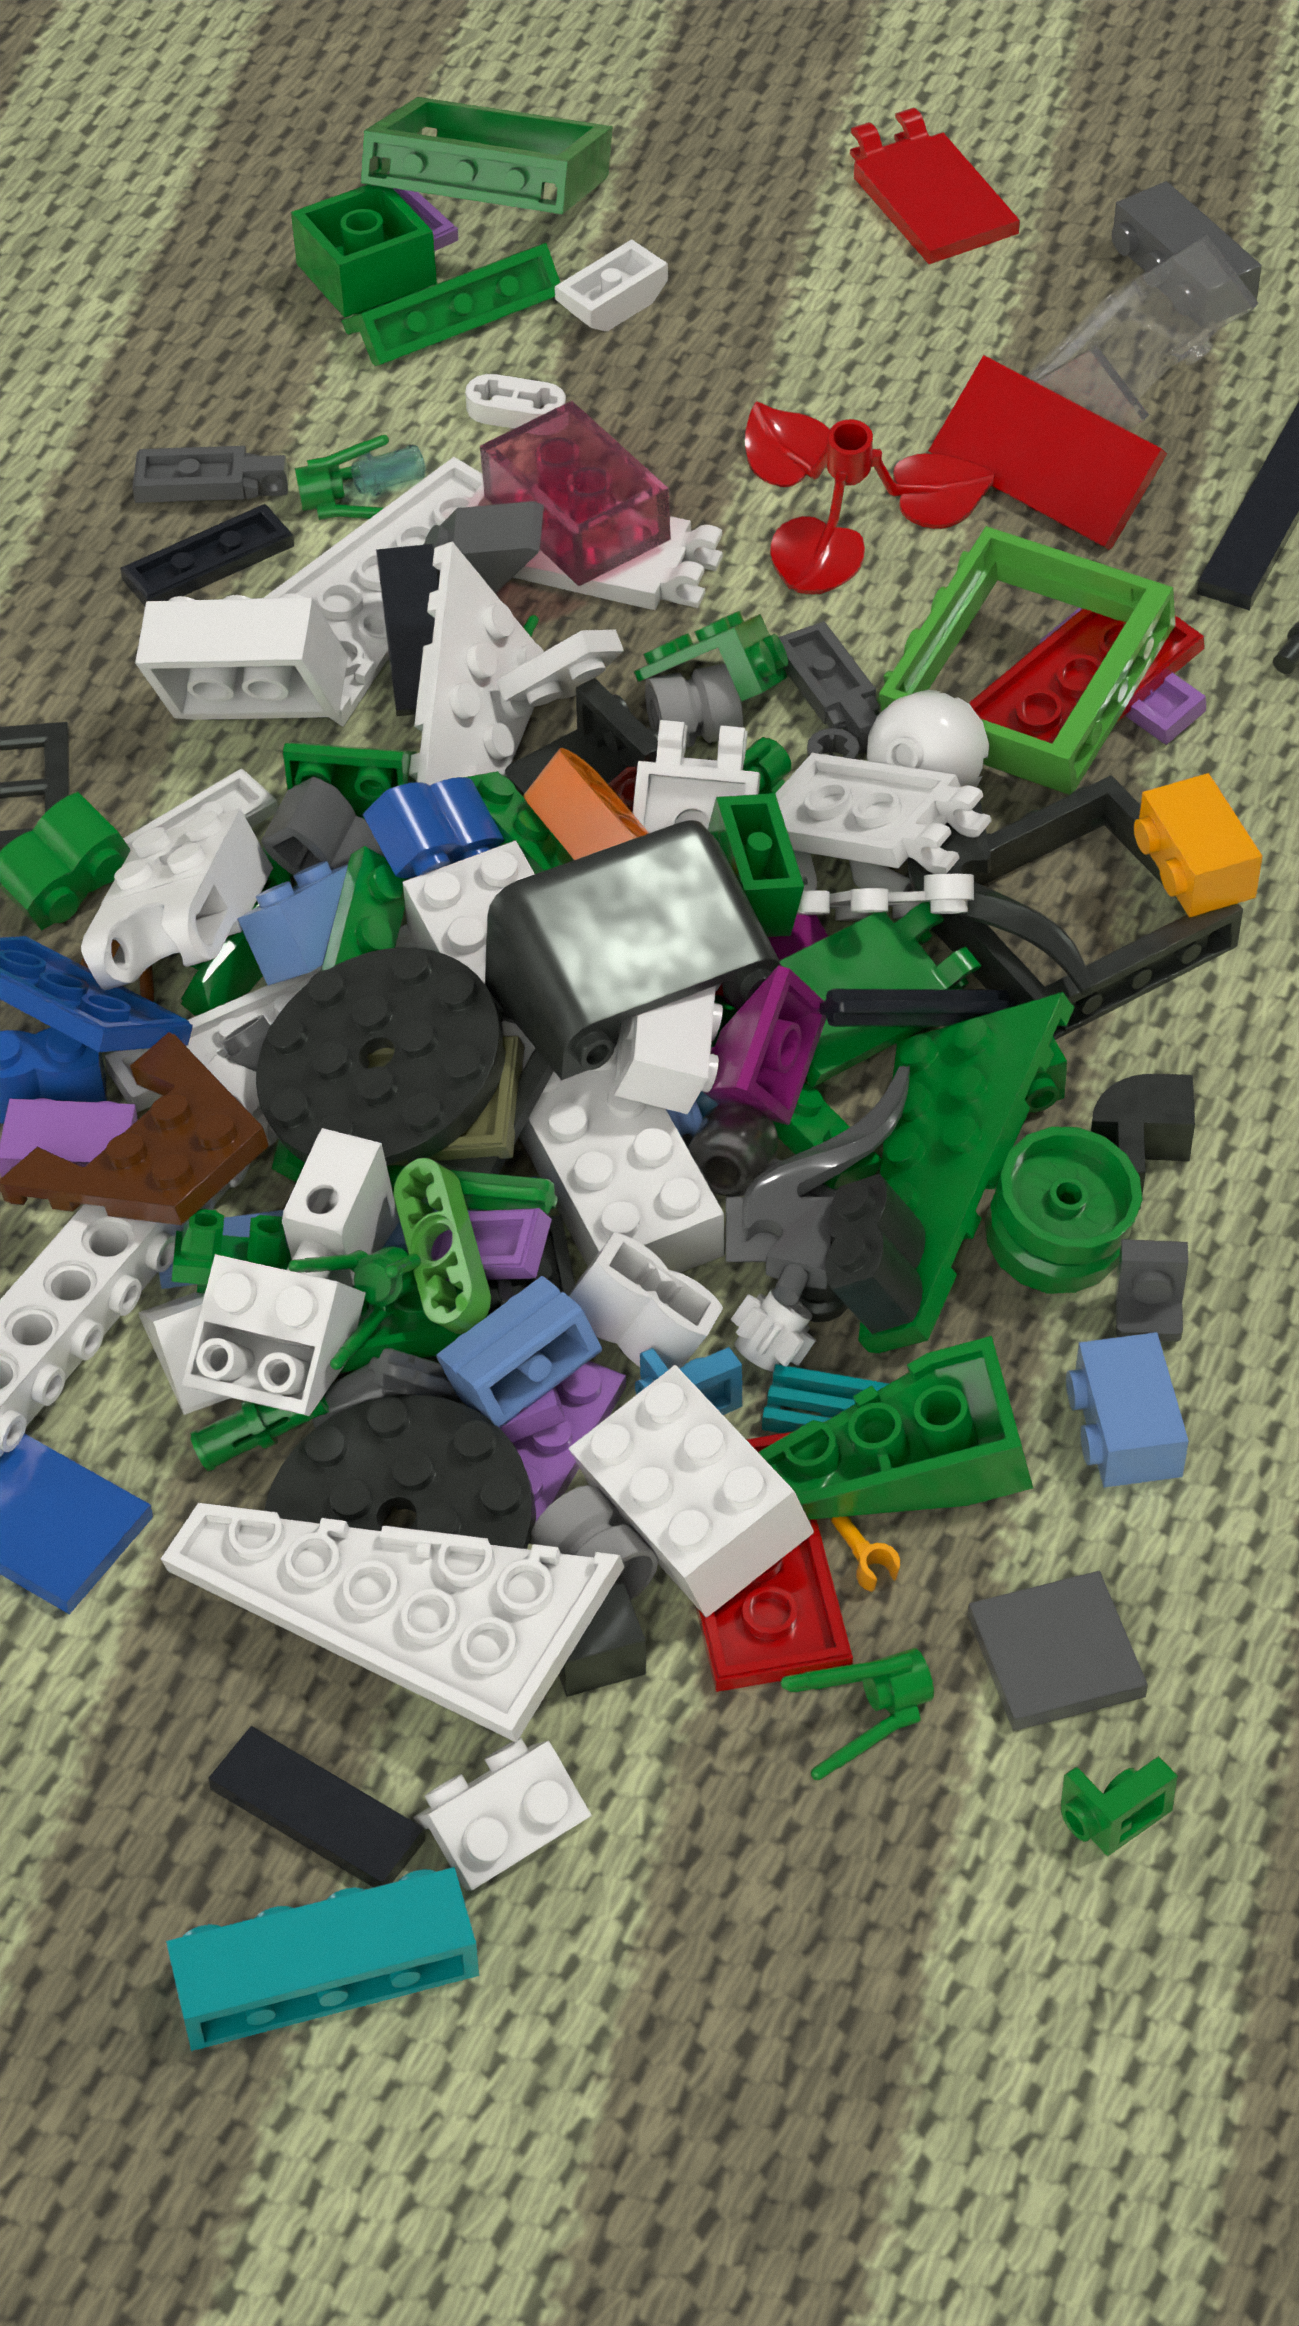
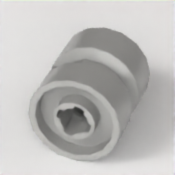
(700, 702)
(589, 1523)

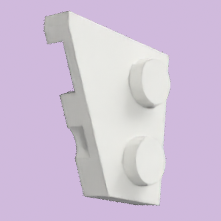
(561, 668)

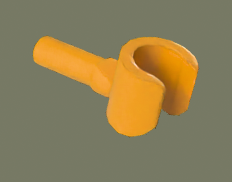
(867, 1553)

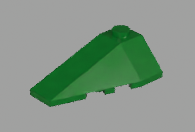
(916, 1444)

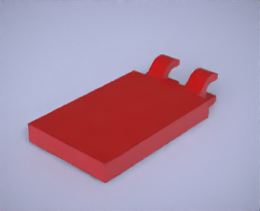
(930, 190)

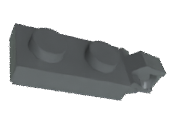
(207, 474)
(831, 681)

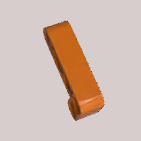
(580, 807)

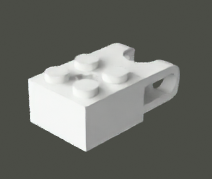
(176, 896)

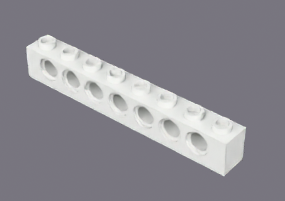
(84, 1285)

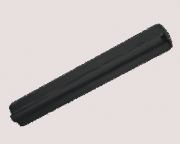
(910, 1006)

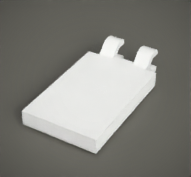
(663, 573)
(686, 788)
(877, 812)

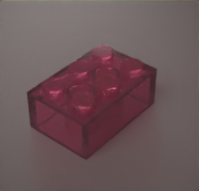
(593, 491)

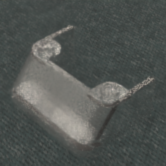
(1144, 332)

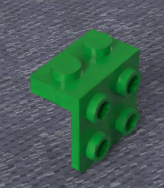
(747, 648)

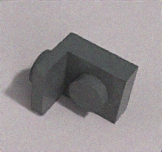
(1151, 1288)

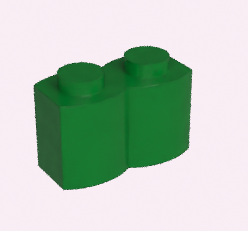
(61, 861)

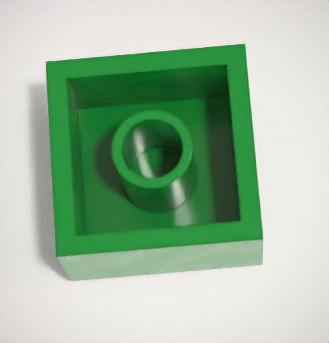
(364, 248)

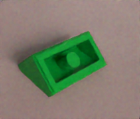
(224, 977)

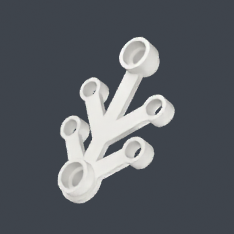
(944, 891)

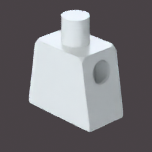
(340, 1202)

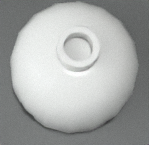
(930, 734)

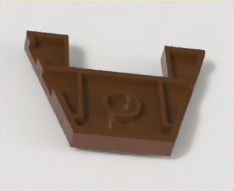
(163, 1162)

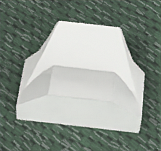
(614, 286)

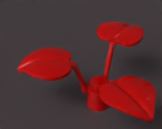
(820, 556)

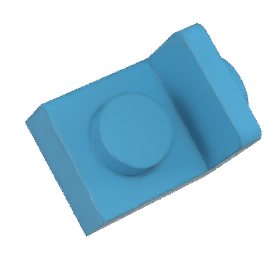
(715, 1376)

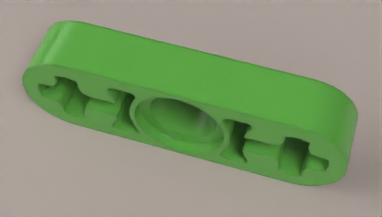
(462, 1261)

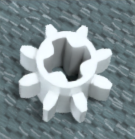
(772, 1331)

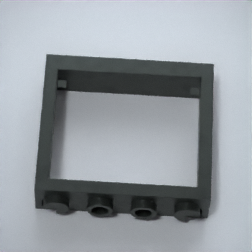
(1119, 975)

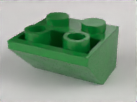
(356, 772)

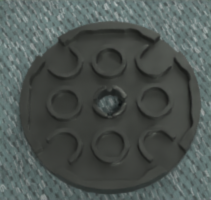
(397, 998)
(414, 1456)

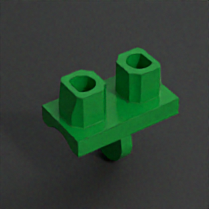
(204, 1238)

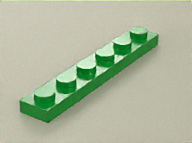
(364, 922)

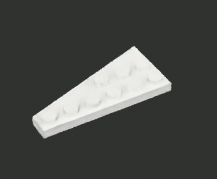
(458, 700)

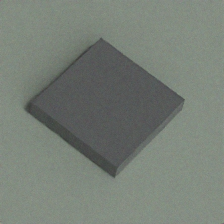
(1057, 1650)

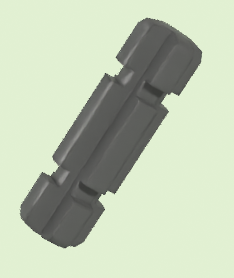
(411, 1375)

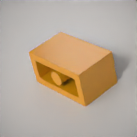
(1198, 845)

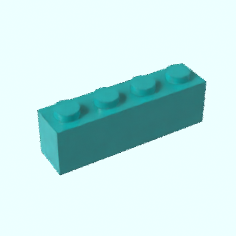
(323, 1957)

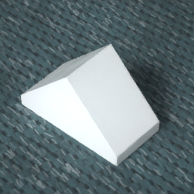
(171, 1333)

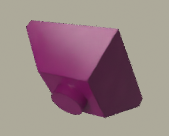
(769, 1046)

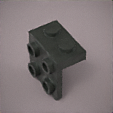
(604, 738)

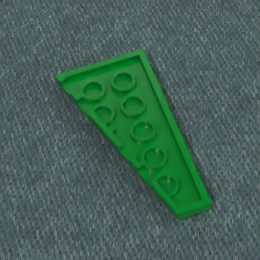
(957, 1133)

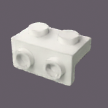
(503, 1812)

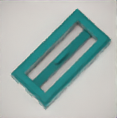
(811, 1392)

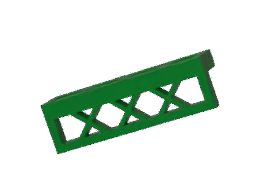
(456, 305)

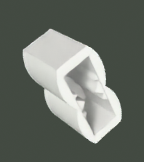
(643, 1304)

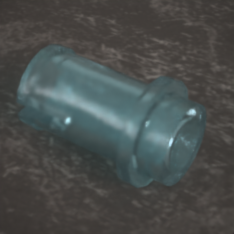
(387, 469)

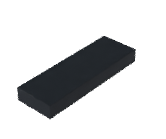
(208, 556)
(405, 586)
(317, 1809)

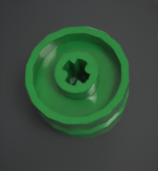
(1062, 1209)

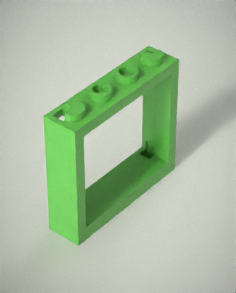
(1067, 578)

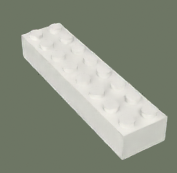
(609, 1156)

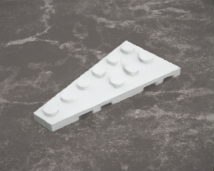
(347, 576)
(419, 1607)

